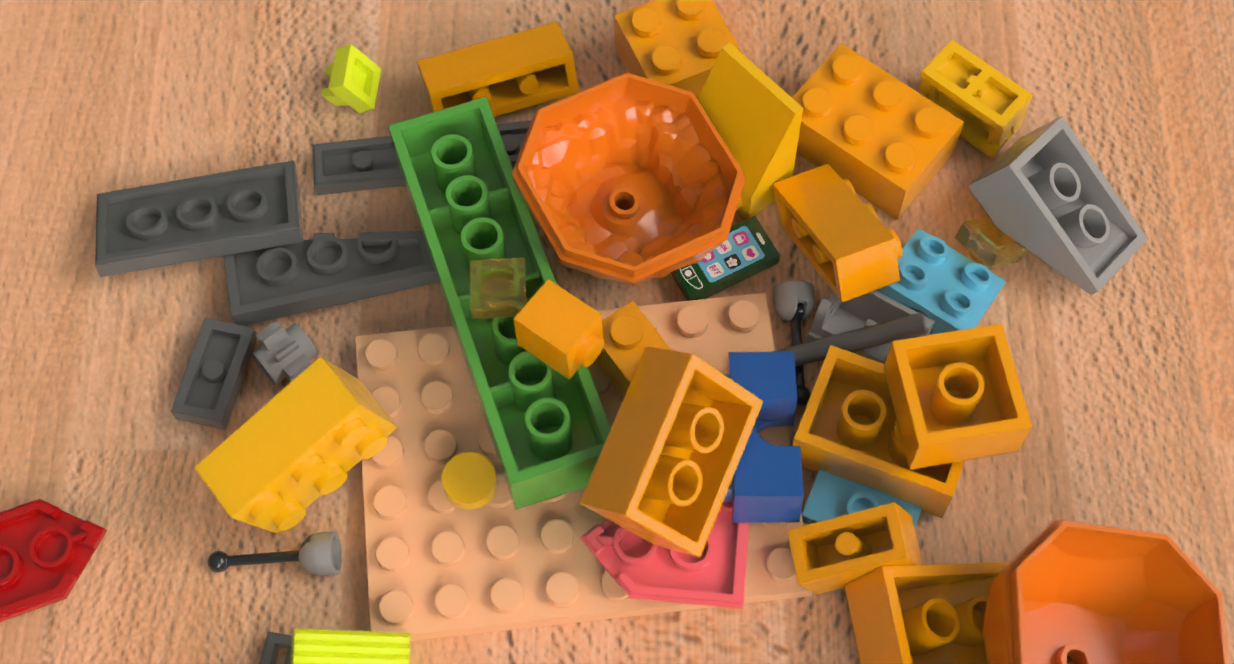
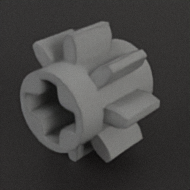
(283, 352)

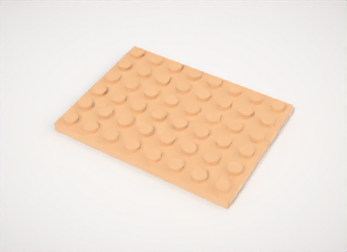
(501, 567)

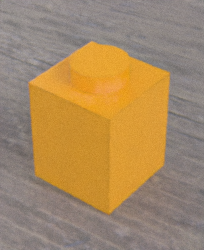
(560, 329)

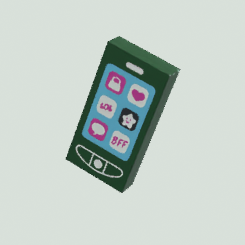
(738, 258)

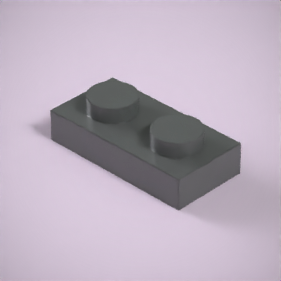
(214, 374)

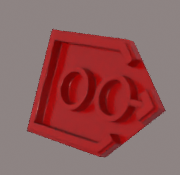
(41, 555)

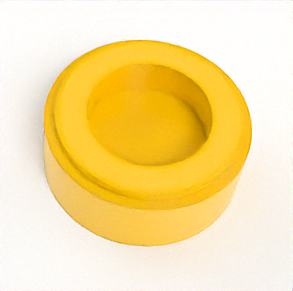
(469, 480)

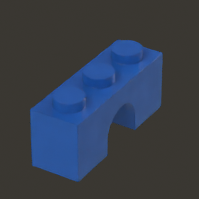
(768, 476)

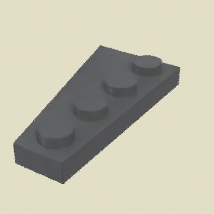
(324, 273)

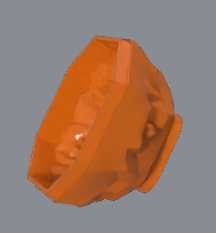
(628, 180)

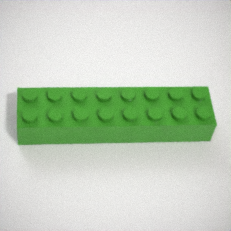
(468, 210)

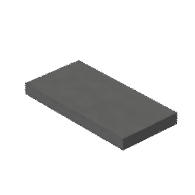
(197, 218)

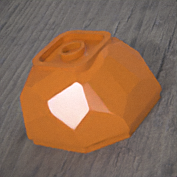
(1103, 601)

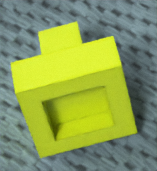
(352, 80)

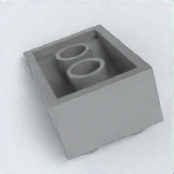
(1060, 206)

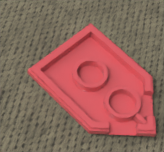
(673, 576)

